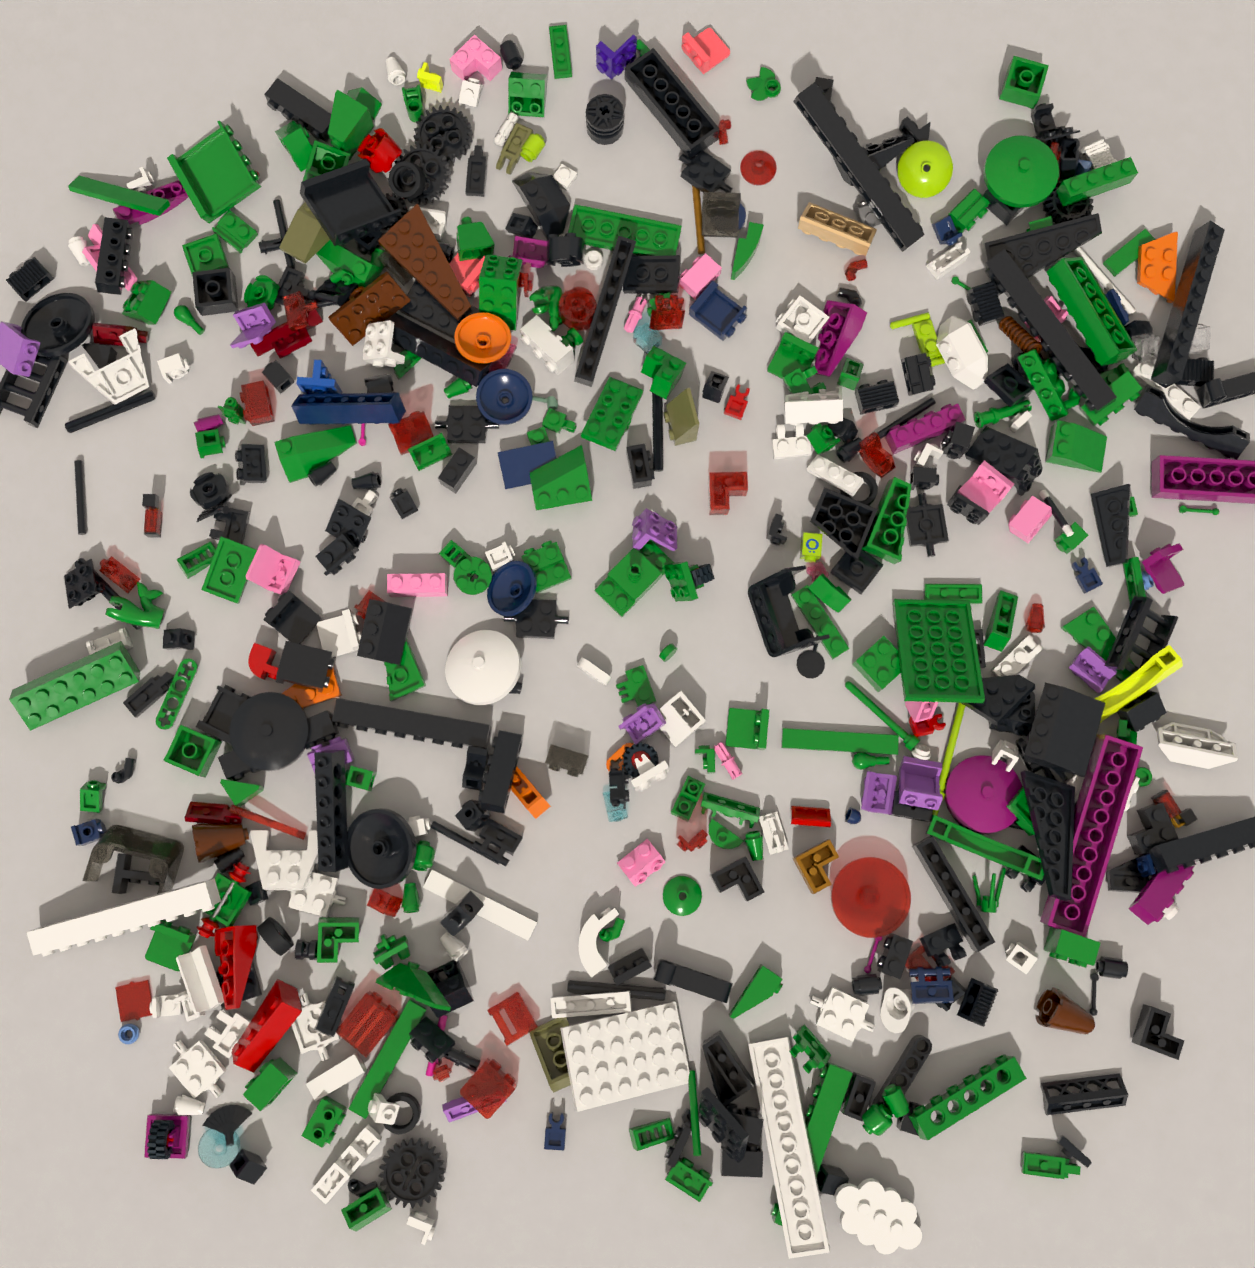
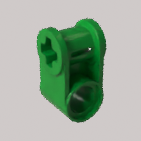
(413, 101)

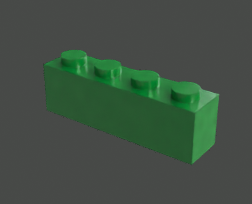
(1097, 181)

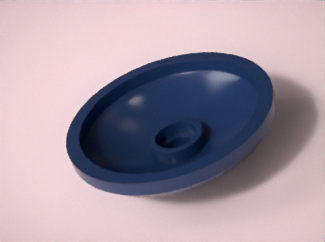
(504, 384)
(512, 588)

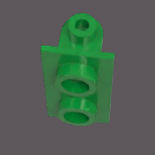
(232, 411)

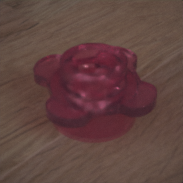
(818, 567)

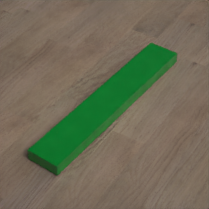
(119, 195)
(840, 741)
(387, 1058)

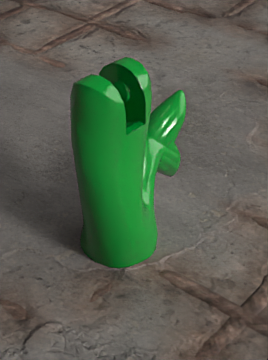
(548, 299)
(131, 614)

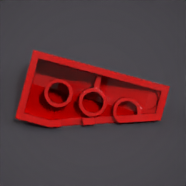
(236, 951)

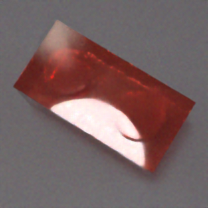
(257, 403)

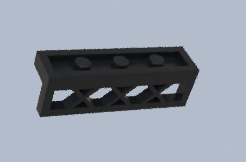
(1084, 1101)

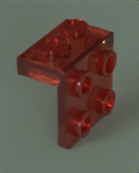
(488, 1088)

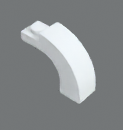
(588, 951)

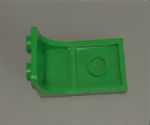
(500, 288)

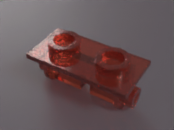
(119, 574)

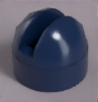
(852, 816)

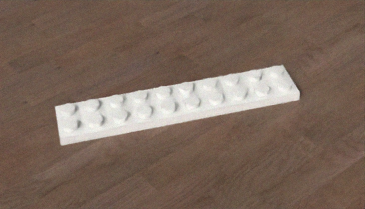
(789, 1148)

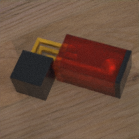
(153, 516)
(1185, 817)

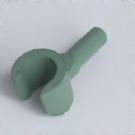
(551, 401)

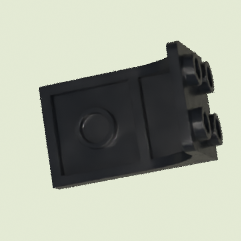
(1008, 456)

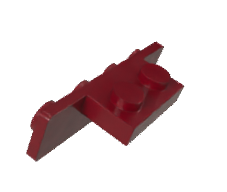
(285, 340)

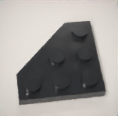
(1001, 697)

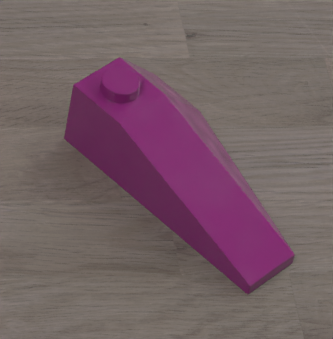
(837, 334)

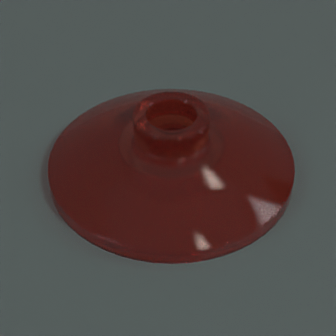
(758, 175)

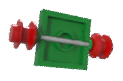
(232, 897)

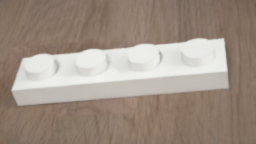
(1177, 398)
(591, 1004)

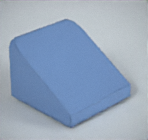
(1084, 166)

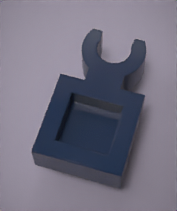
(1088, 578)
(555, 1135)

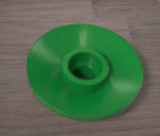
(672, 891)

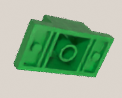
(633, 577)

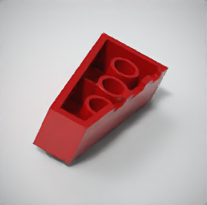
(267, 1026)

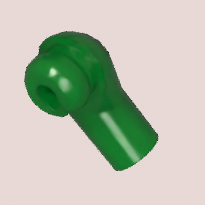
(343, 275)
(613, 932)

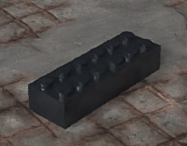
(671, 103)

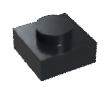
(258, 893)

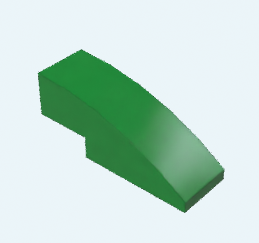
(746, 248)

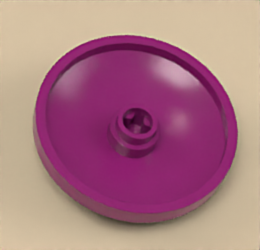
(979, 794)

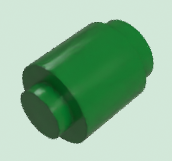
(895, 1100)

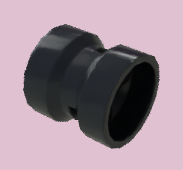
(306, 949)

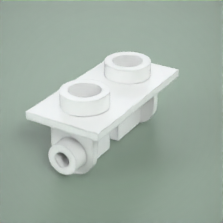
(773, 833)

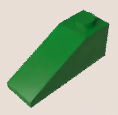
(1001, 621)
(761, 987)

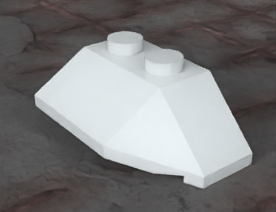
(962, 352)
(1195, 746)

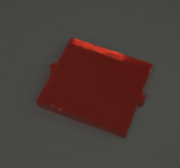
(134, 1000)

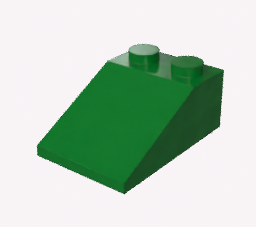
(1076, 446)

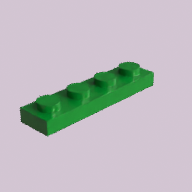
(820, 621)

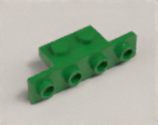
(1046, 383)

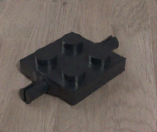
(705, 173)
(466, 425)
(926, 525)
(537, 620)

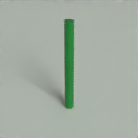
(694, 1114)

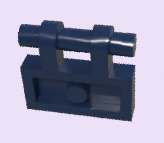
(931, 991)

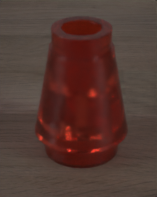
(1035, 620)

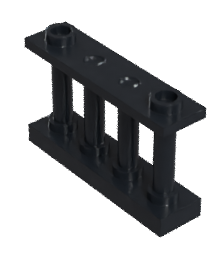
(41, 397)
(1129, 632)

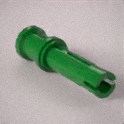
(994, 415)

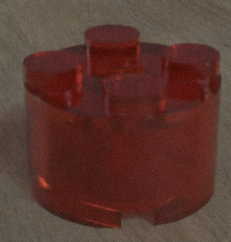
(570, 302)

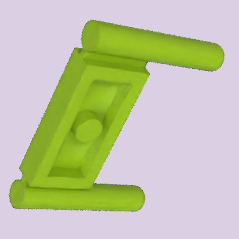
(924, 335)

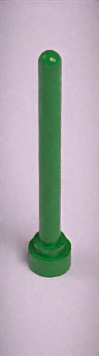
(909, 739)

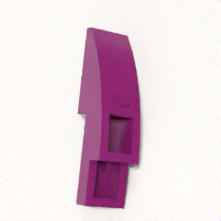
(173, 192)

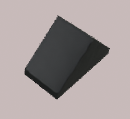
(100, 354)

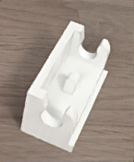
(948, 261)
(108, 640)

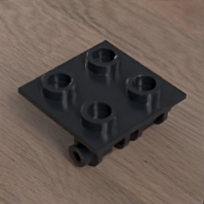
(1055, 136)
(348, 520)
(81, 584)

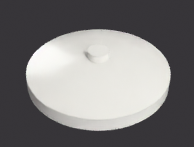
(483, 667)

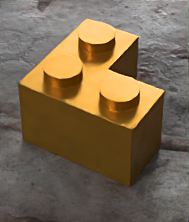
(811, 862)

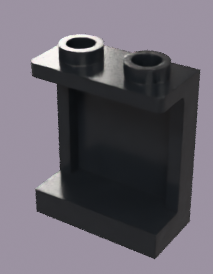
(305, 666)
(221, 712)

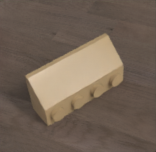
(836, 229)

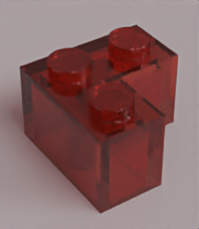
(723, 485)

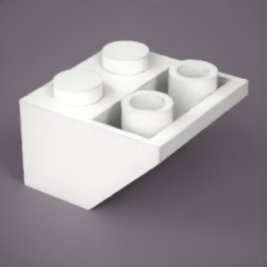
(680, 719)

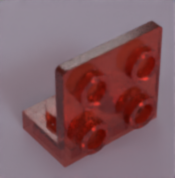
(411, 431)

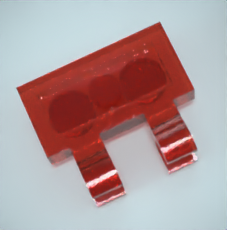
(665, 318)

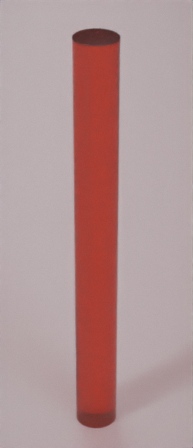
(267, 822)

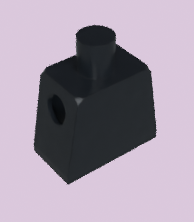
(458, 916)

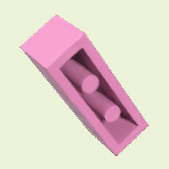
(417, 585)

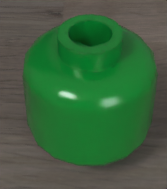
(424, 856)
(877, 1119)

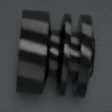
(604, 119)

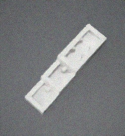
(346, 1164)

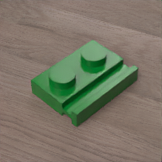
(235, 231)

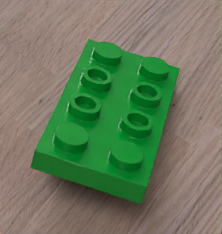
(612, 414)

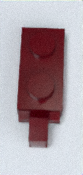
(110, 334)
(211, 814)

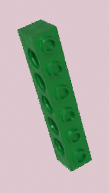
(1010, 1076)

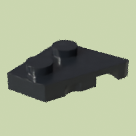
(1126, 878)

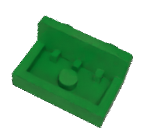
(689, 1179)

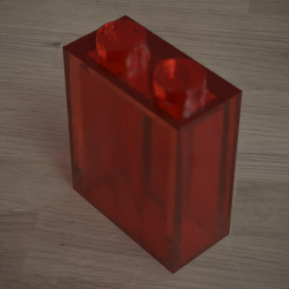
(368, 1023)

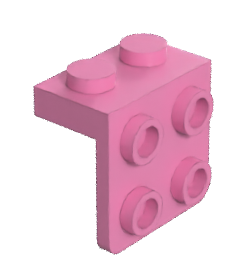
(986, 487)
(272, 570)

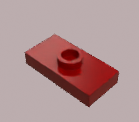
(810, 816)

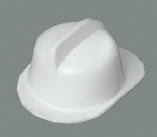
(896, 1009)

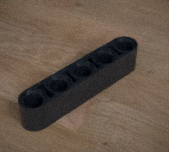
(901, 1068)

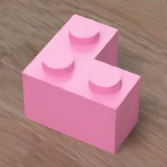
(475, 56)

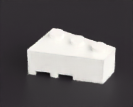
(547, 345)

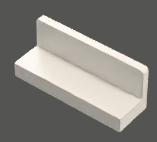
(200, 980)

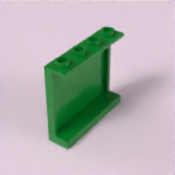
(216, 173)

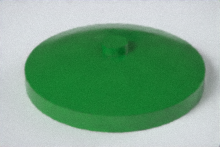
(1021, 171)

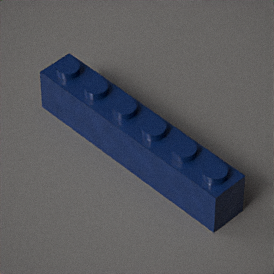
(348, 408)

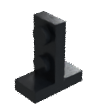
(123, 873)

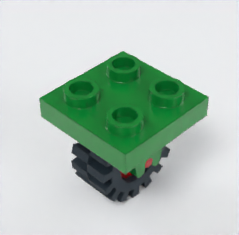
(686, 579)

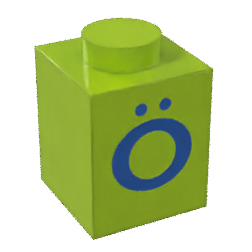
(811, 547)

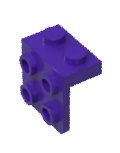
(612, 62)

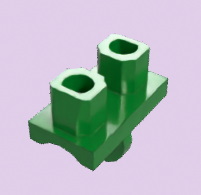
(389, 947)

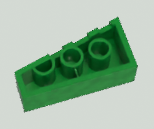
(888, 527)

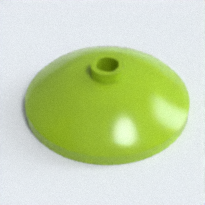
(911, 172)

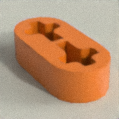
(618, 754)

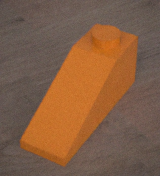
(528, 794)

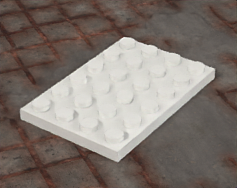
(625, 1055)

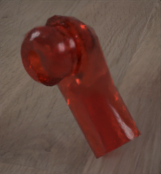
(724, 125)
(853, 267)

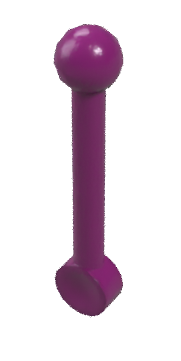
(867, 969)

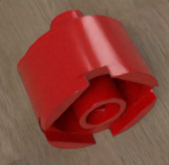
(379, 150)

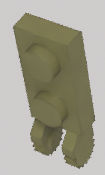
(513, 147)

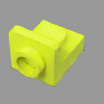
(429, 80)

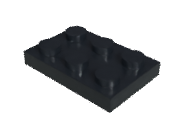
(652, 275)

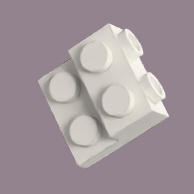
(801, 320)

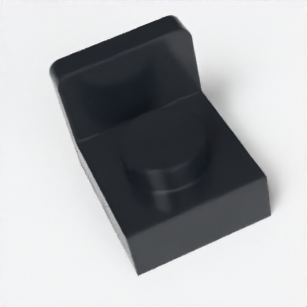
(1043, 118)
(521, 225)
(403, 502)
(776, 527)

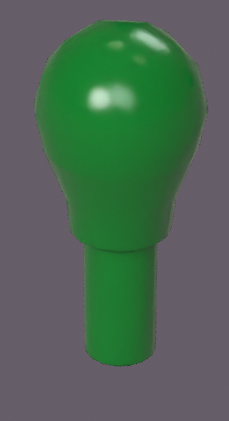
(184, 315)
(863, 761)

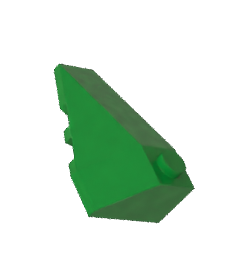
(340, 257)

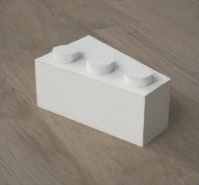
(814, 407)

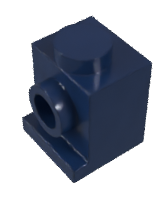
(81, 834)

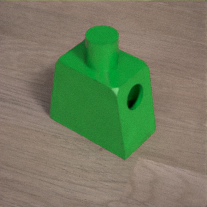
(473, 240)

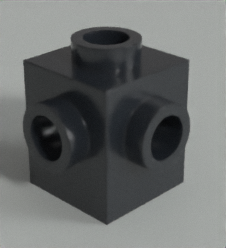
(472, 816)

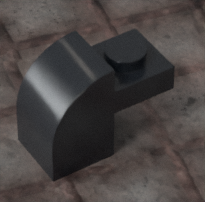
(475, 768)

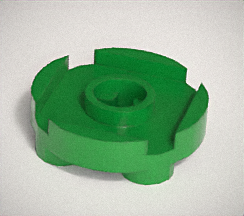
(263, 286)
(481, 569)

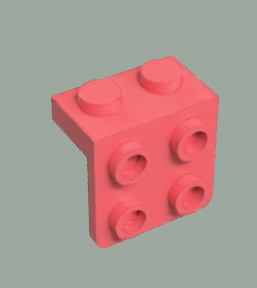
(705, 49)
(467, 273)

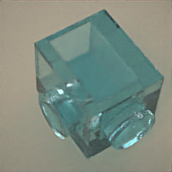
(646, 338)

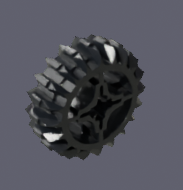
(1062, 214)

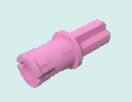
(635, 315)
(727, 760)

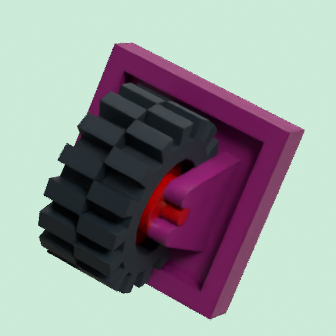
(167, 1136)

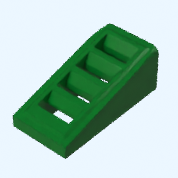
(446, 550)
(182, 561)
(637, 1145)

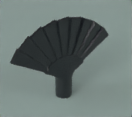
(219, 508)
(227, 1121)

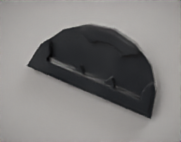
(1072, 1151)

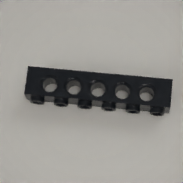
(331, 810)

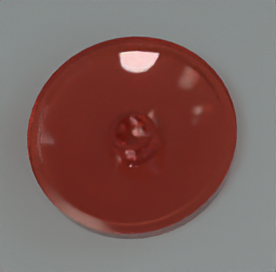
(870, 897)

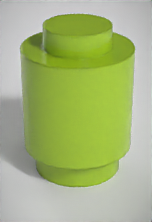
(532, 147)

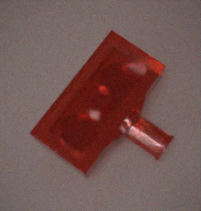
(297, 310)

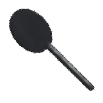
(810, 663)

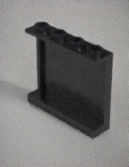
(348, 203)

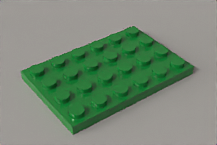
(937, 651)

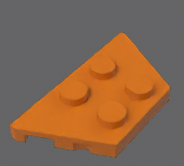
(1158, 266)

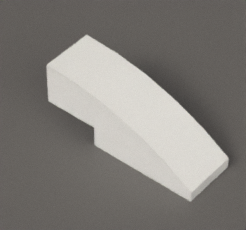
(336, 1076)

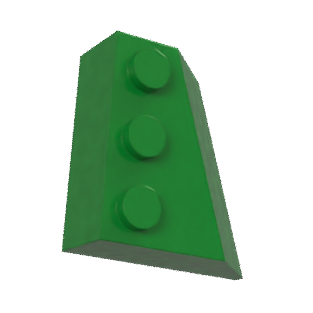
(561, 481)

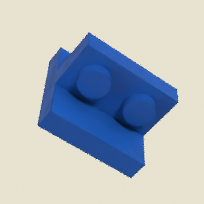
(320, 382)

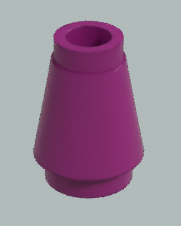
(208, 423)

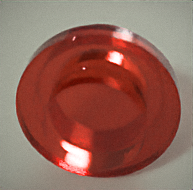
(442, 1073)

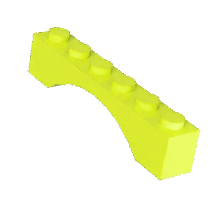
(1150, 674)

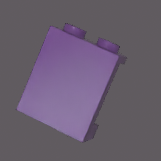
(17, 350)
(920, 783)

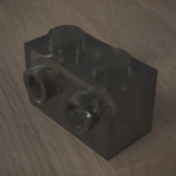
(566, 759)

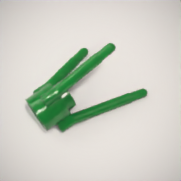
(989, 902)

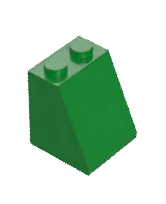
(348, 123)

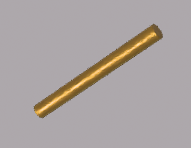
(698, 220)

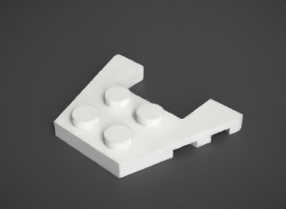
(119, 378)
(284, 867)

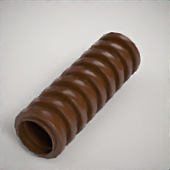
(1019, 335)

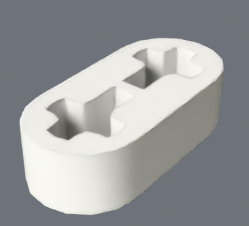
(593, 671)

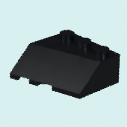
(843, 520)

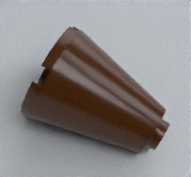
(217, 839)
(1062, 1013)

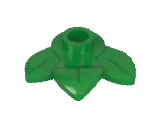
(762, 84)

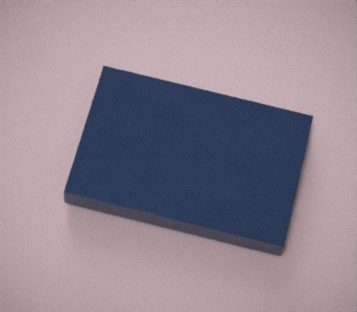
(519, 462)

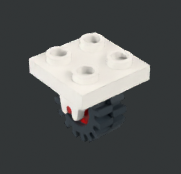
(643, 764)

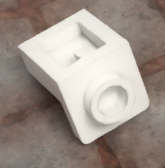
(163, 1006)

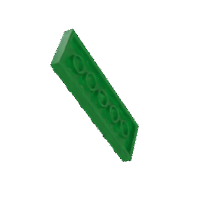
(603, 227)

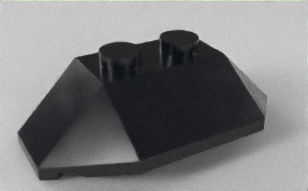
(544, 201)

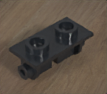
(619, 794)

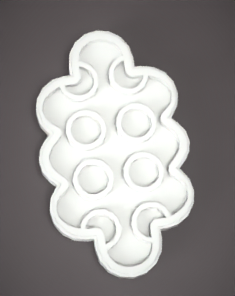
(878, 1216)

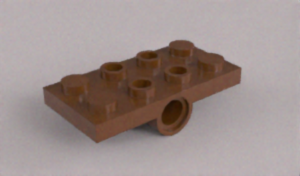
(368, 306)

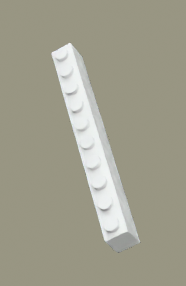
(123, 917)

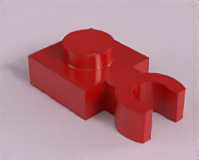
(737, 405)
(927, 726)

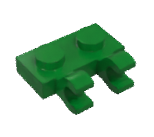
(797, 382)
(812, 1047)

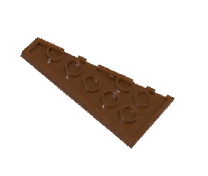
(420, 254)

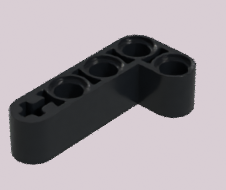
(1219, 392)
(692, 980)

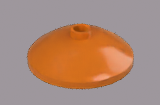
(482, 329)

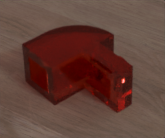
(875, 456)

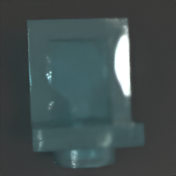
(614, 813)

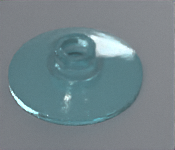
(208, 1153)

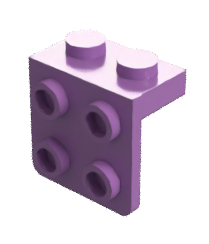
(254, 323)
(654, 527)

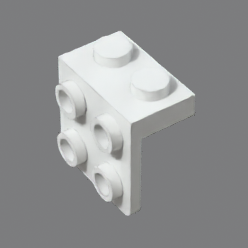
(378, 345)
(340, 634)

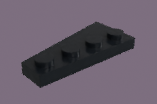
(1112, 518)

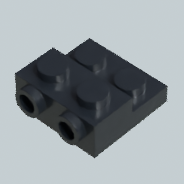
(1009, 385)

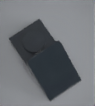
(910, 128)
(715, 387)

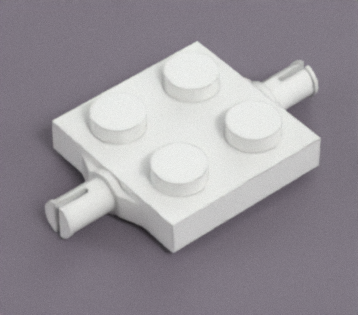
(317, 895)
(842, 1014)
(304, 1031)
(197, 1069)

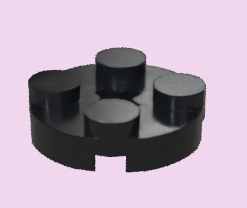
(209, 499)

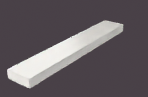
(490, 911)

